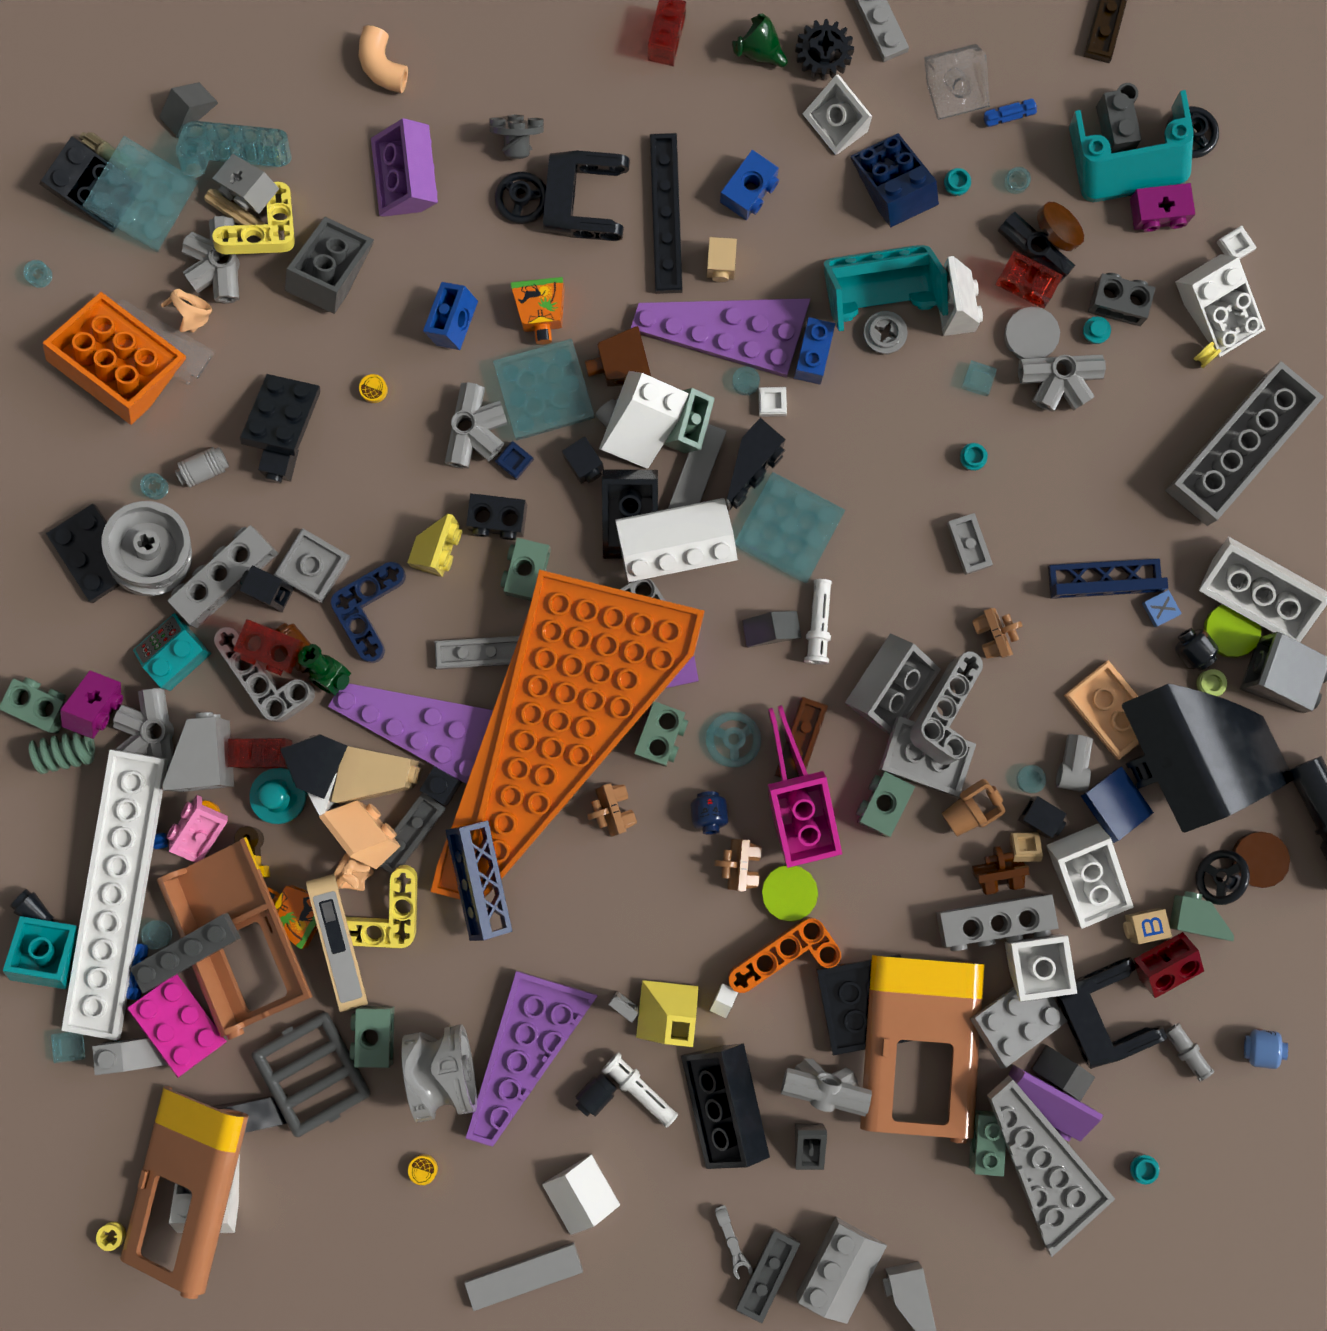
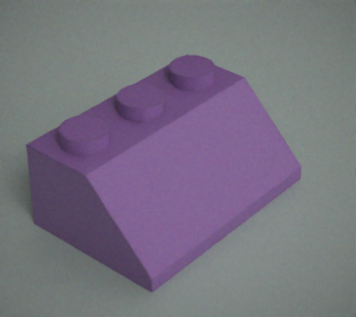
(404, 168)
(1064, 1112)

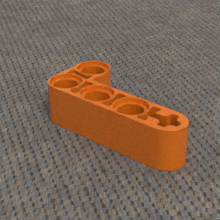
(780, 960)

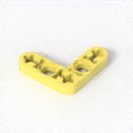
(268, 233)
(390, 927)

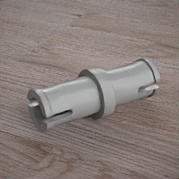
(1189, 1052)

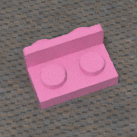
(195, 830)

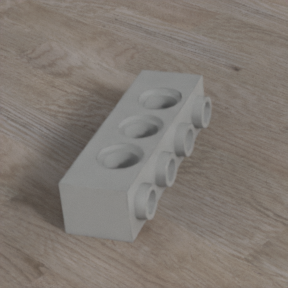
(218, 592)
(1039, 906)

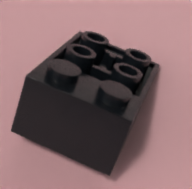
(74, 177)
(757, 451)

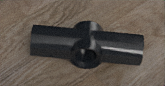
(1022, 235)

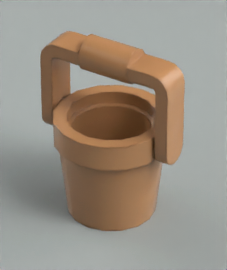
(966, 814)

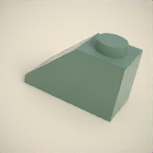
(1198, 917)

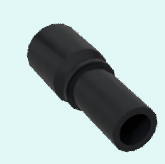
(1311, 784)

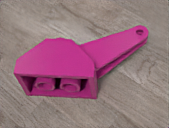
(801, 807)

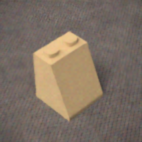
(373, 774)

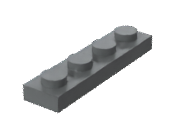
(185, 953)

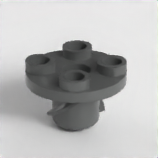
(516, 133)

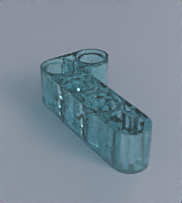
(218, 141)

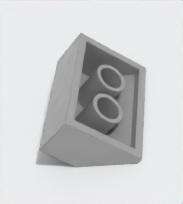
(893, 683)
(840, 1271)

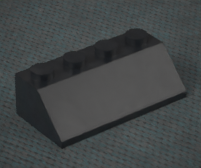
(725, 1107)

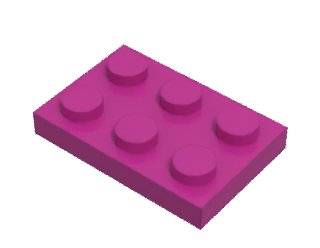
(176, 1025)

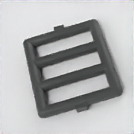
(273, 1078)

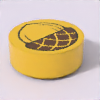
(373, 388)
(422, 1169)

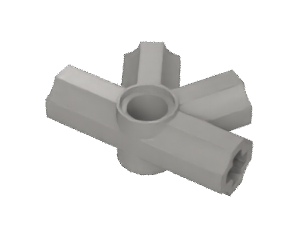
(207, 269)
(1055, 385)
(479, 436)
(141, 725)
(826, 1090)

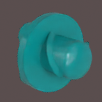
(276, 797)

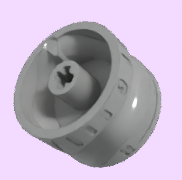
(127, 542)
(438, 1073)

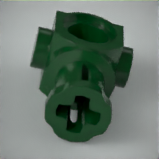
(324, 670)

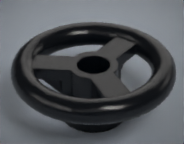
(1200, 121)
(517, 188)
(1233, 883)

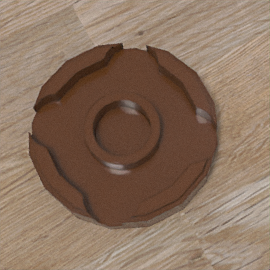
(1061, 225)
(1265, 857)

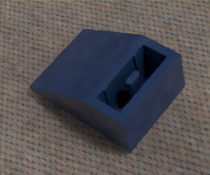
(896, 180)

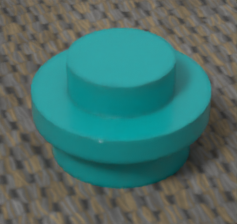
(957, 181)
(1097, 330)
(973, 456)
(1144, 1169)

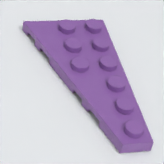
(739, 331)
(429, 728)
(530, 1035)

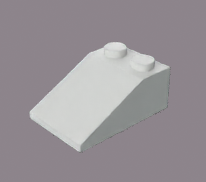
(963, 312)
(642, 418)
(1090, 875)

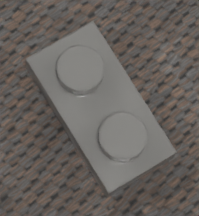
(969, 544)

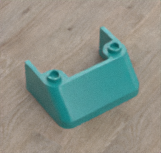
(1119, 174)
(885, 278)

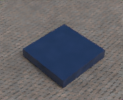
(1117, 804)

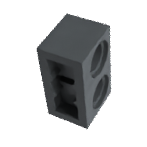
(1120, 306)

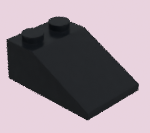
(625, 495)

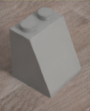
(201, 756)

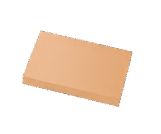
(1100, 703)

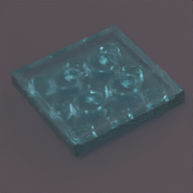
(140, 194)
(544, 389)
(789, 527)

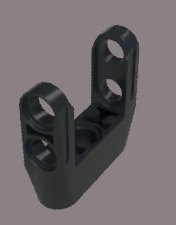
(561, 188)
(1088, 1026)

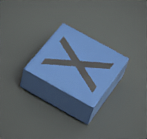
(1161, 608)

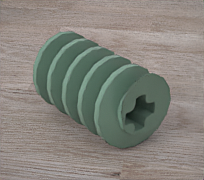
(61, 754)

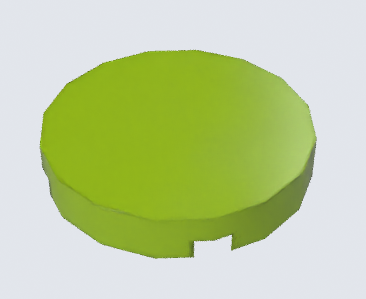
(1232, 631)
(789, 893)

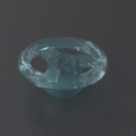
(734, 760)

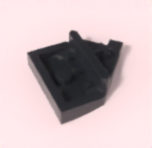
(314, 763)

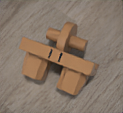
(992, 622)
(608, 812)
(736, 865)

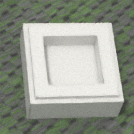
(1236, 243)
(772, 401)

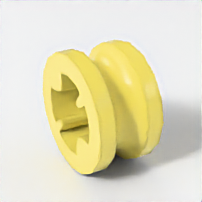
(1207, 354)
(101, 1237)

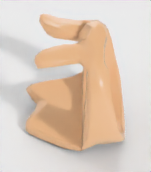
(193, 316)
(352, 874)

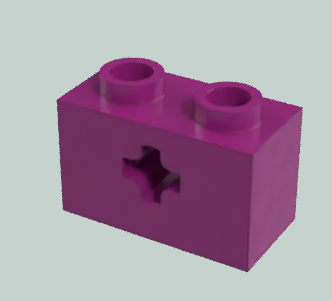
(1174, 199)
(91, 704)

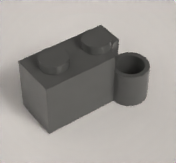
(1119, 118)

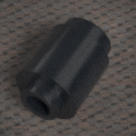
(595, 1095)

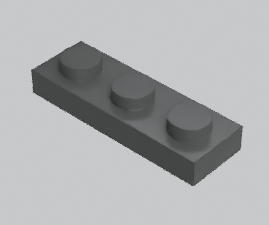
(413, 830)
(767, 1275)

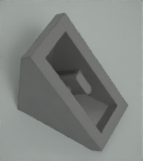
(186, 105)
(771, 628)
(1063, 1072)
(810, 1146)

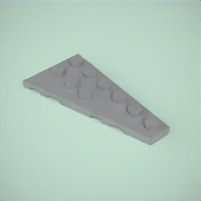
(1053, 1177)

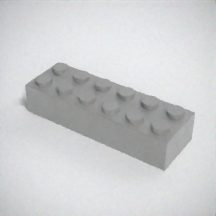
(1244, 443)

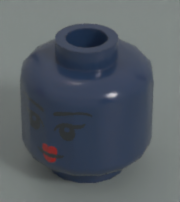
(709, 812)

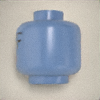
(1265, 1049)

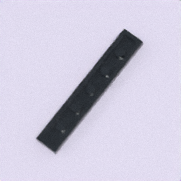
(666, 213)

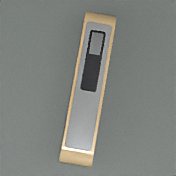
(336, 942)

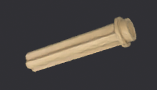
(232, 209)

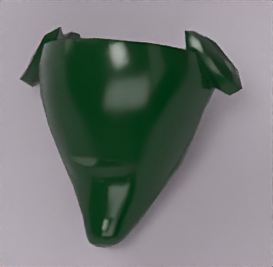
(761, 43)

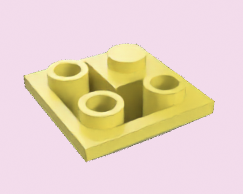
(434, 545)
(667, 1013)

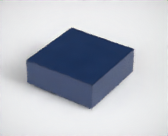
(514, 460)

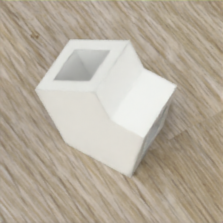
(723, 1000)

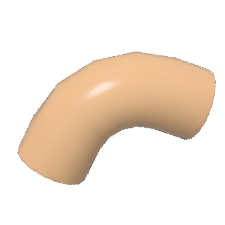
(375, 63)

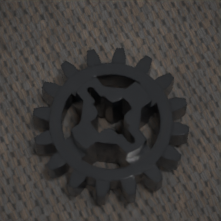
(836, 44)

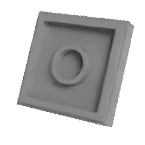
(312, 565)

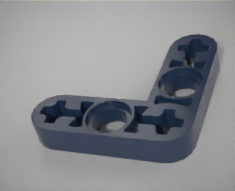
(356, 611)

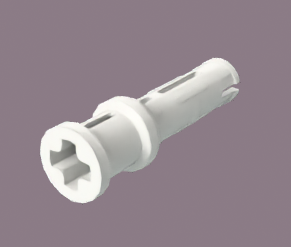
(818, 635)
(629, 1080)

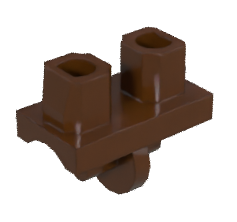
(1000, 867)

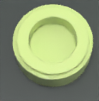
(1212, 682)

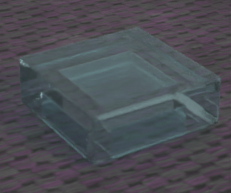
(979, 378)
(67, 1047)

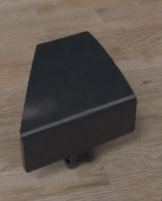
(1203, 753)

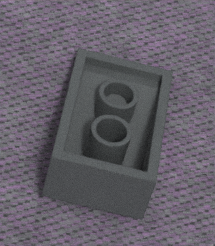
(328, 265)

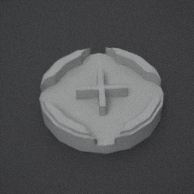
(1032, 333)

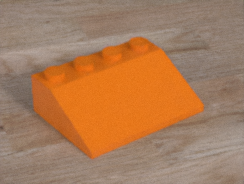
(113, 357)

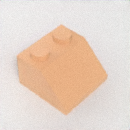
(361, 833)

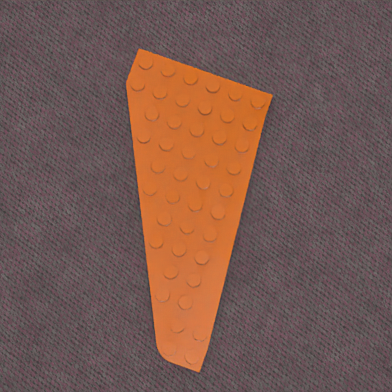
(570, 694)

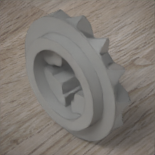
(878, 322)

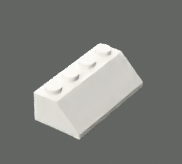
(676, 540)
(1263, 590)

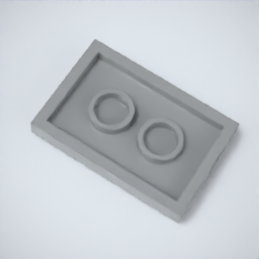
(910, 763)
(1016, 1026)

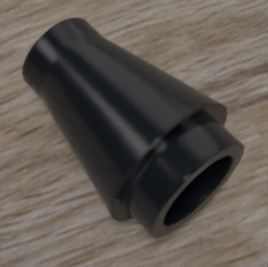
(30, 906)

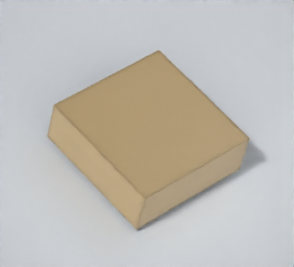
(1026, 847)

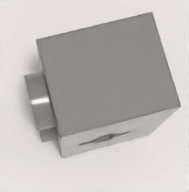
(245, 184)

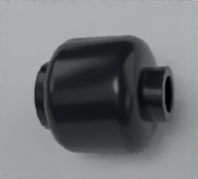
(1196, 649)

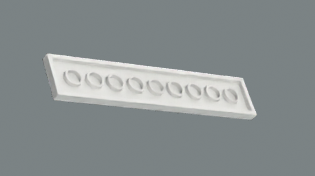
(114, 894)

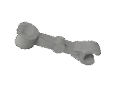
(732, 1241)

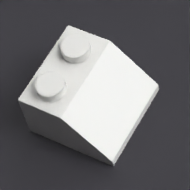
(1041, 967)

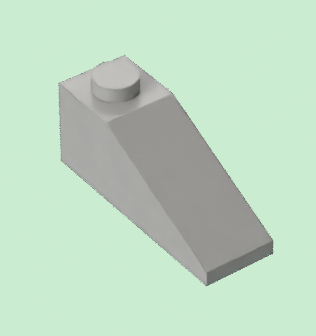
(125, 1056)
(910, 1294)

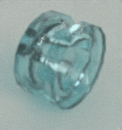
(1022, 174)
(30, 269)
(147, 479)

